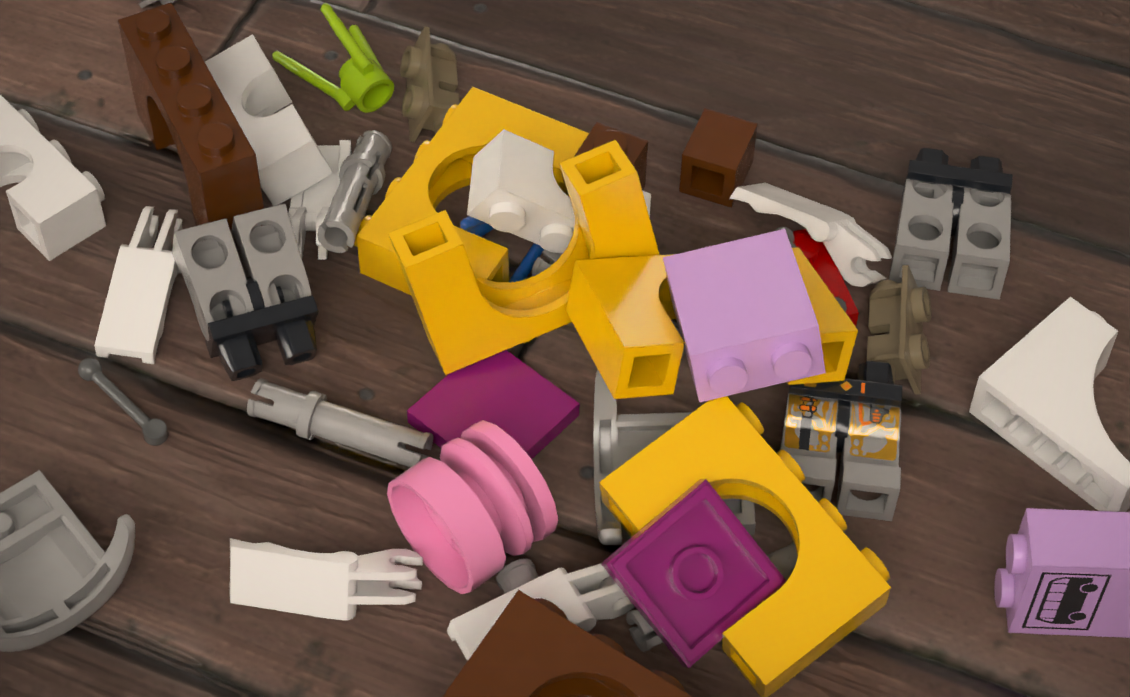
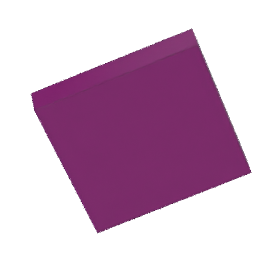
(498, 392)
(693, 572)

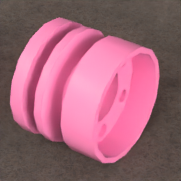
(473, 506)

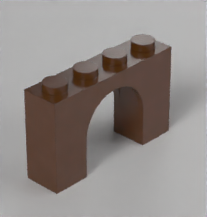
(187, 109)
(544, 654)

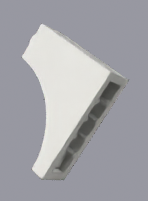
(1046, 407)

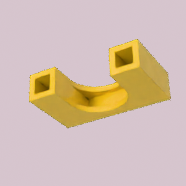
(447, 166)
(479, 317)
(626, 324)
(832, 580)

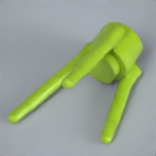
(361, 76)

